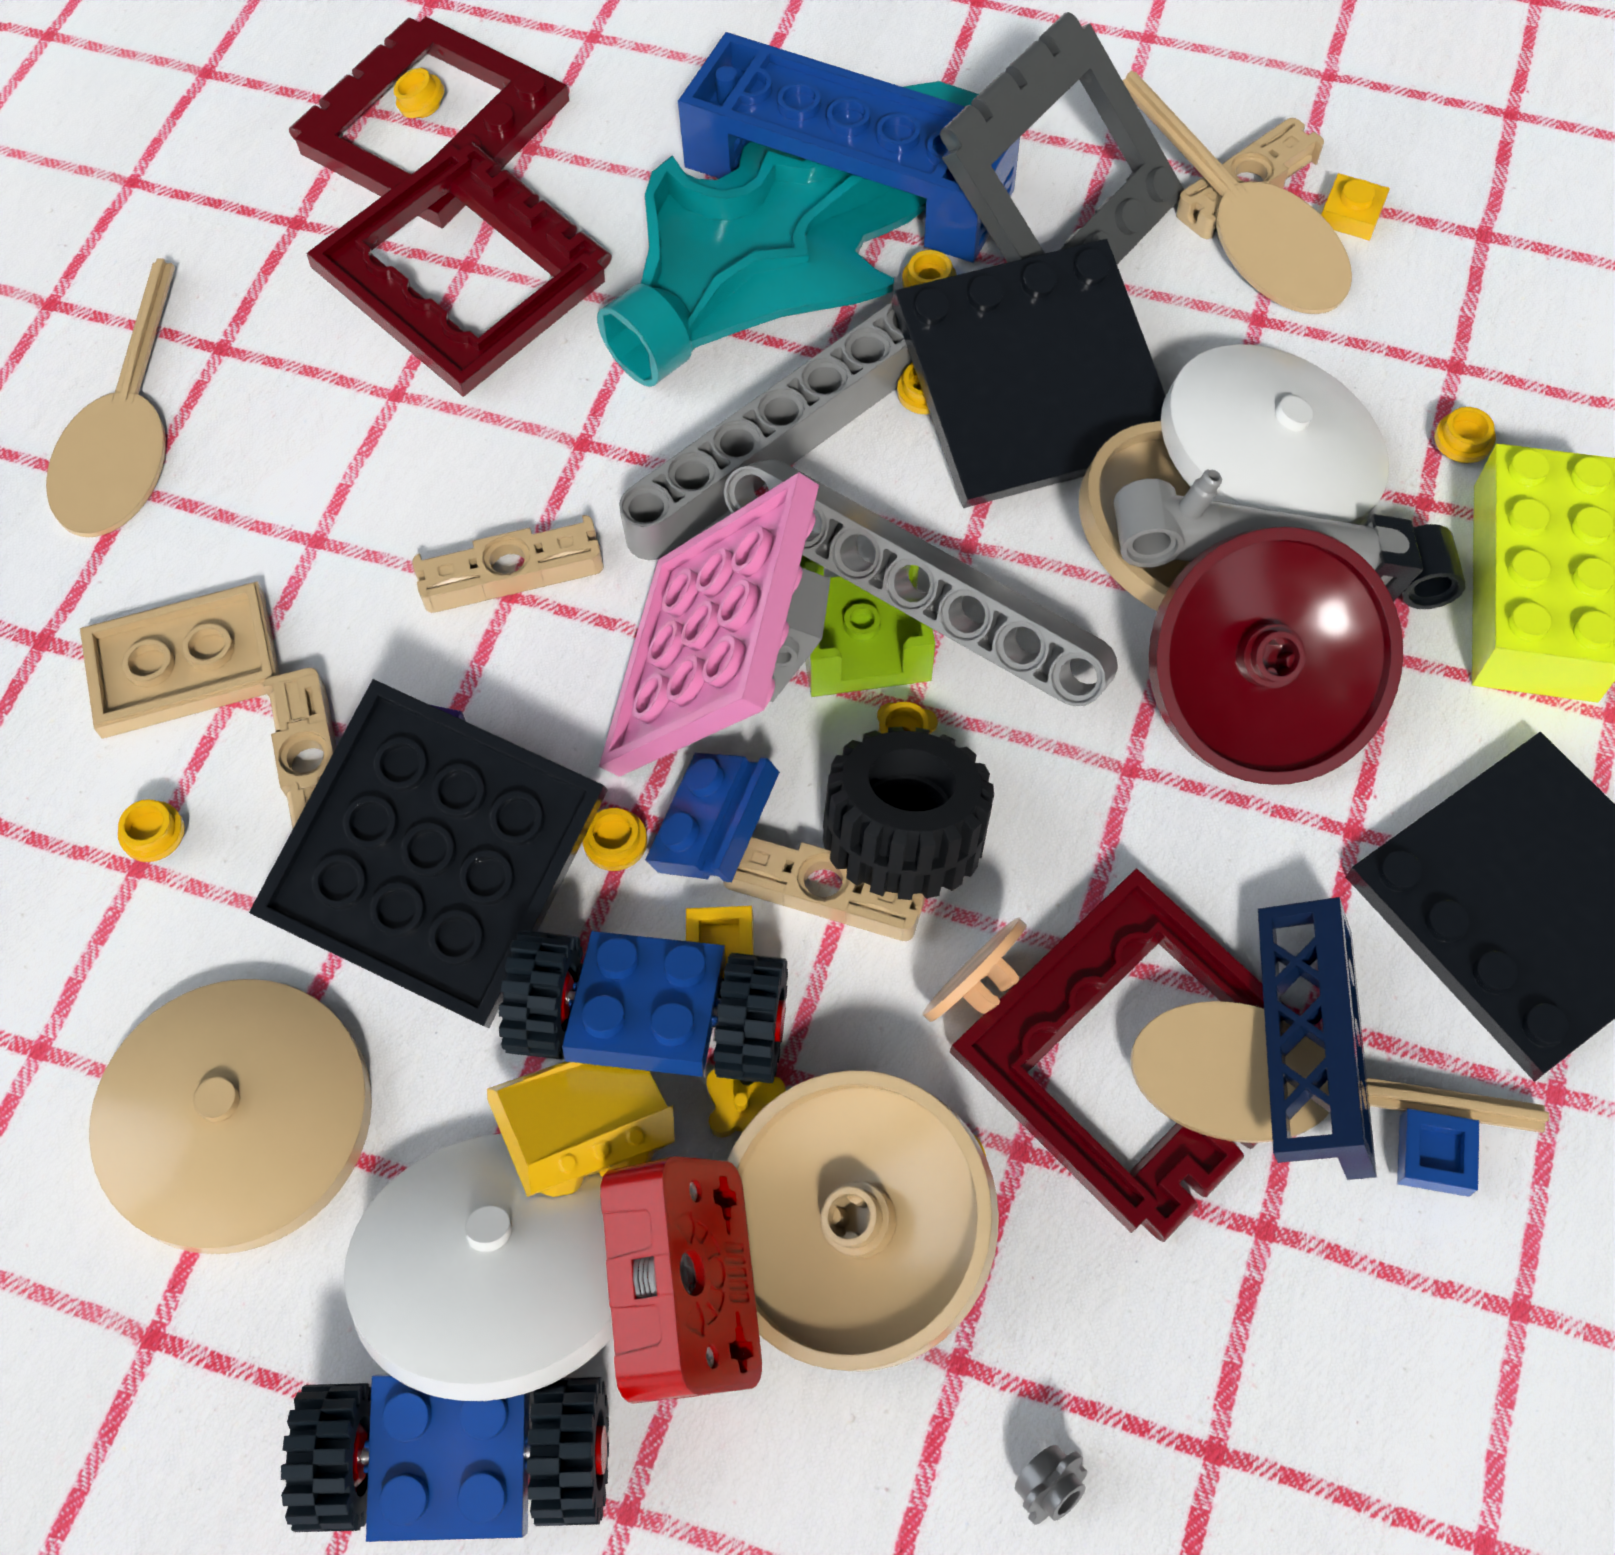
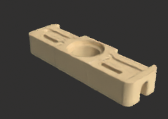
(1271, 157)
(470, 577)
(300, 723)
(780, 877)

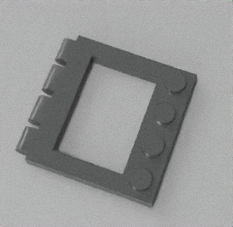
(1017, 101)

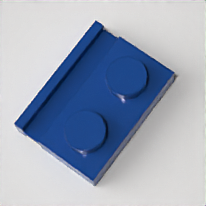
(712, 816)

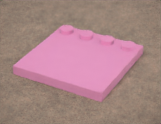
(712, 629)

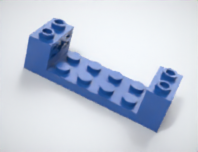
(834, 120)

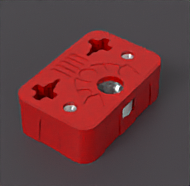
(680, 1279)

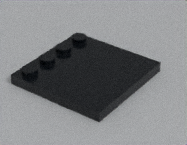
(1029, 367)
(428, 851)
(1511, 901)

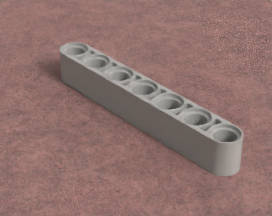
(776, 425)
(949, 582)

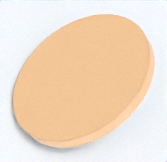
(983, 963)

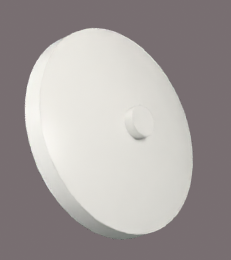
(1275, 434)
(473, 1281)

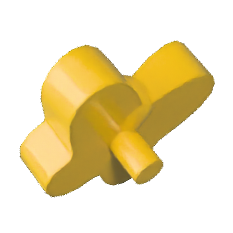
(738, 1103)

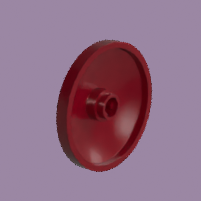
(1276, 655)

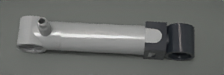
(1166, 527)

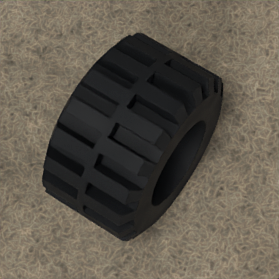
(907, 812)

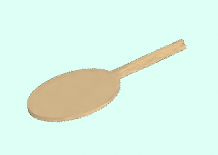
(1264, 229)
(117, 443)
(1211, 1075)

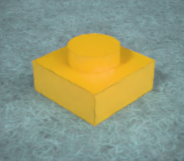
(1354, 206)
(722, 926)

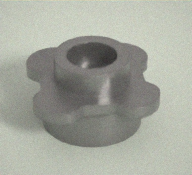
(1051, 1484)

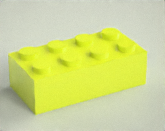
(1544, 573)

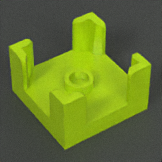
(867, 642)

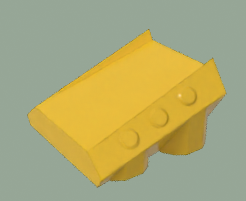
(579, 1123)

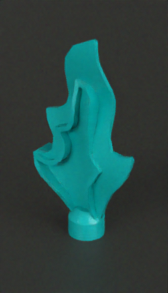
(751, 250)

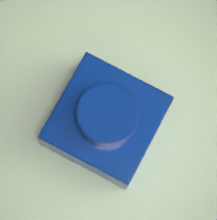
(1438, 1152)

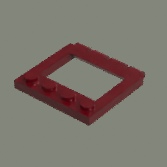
(500, 129)
(421, 323)
(1055, 998)

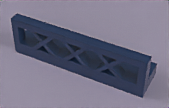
(1341, 1037)

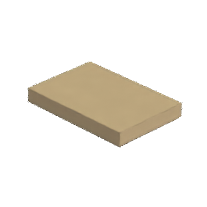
(178, 659)

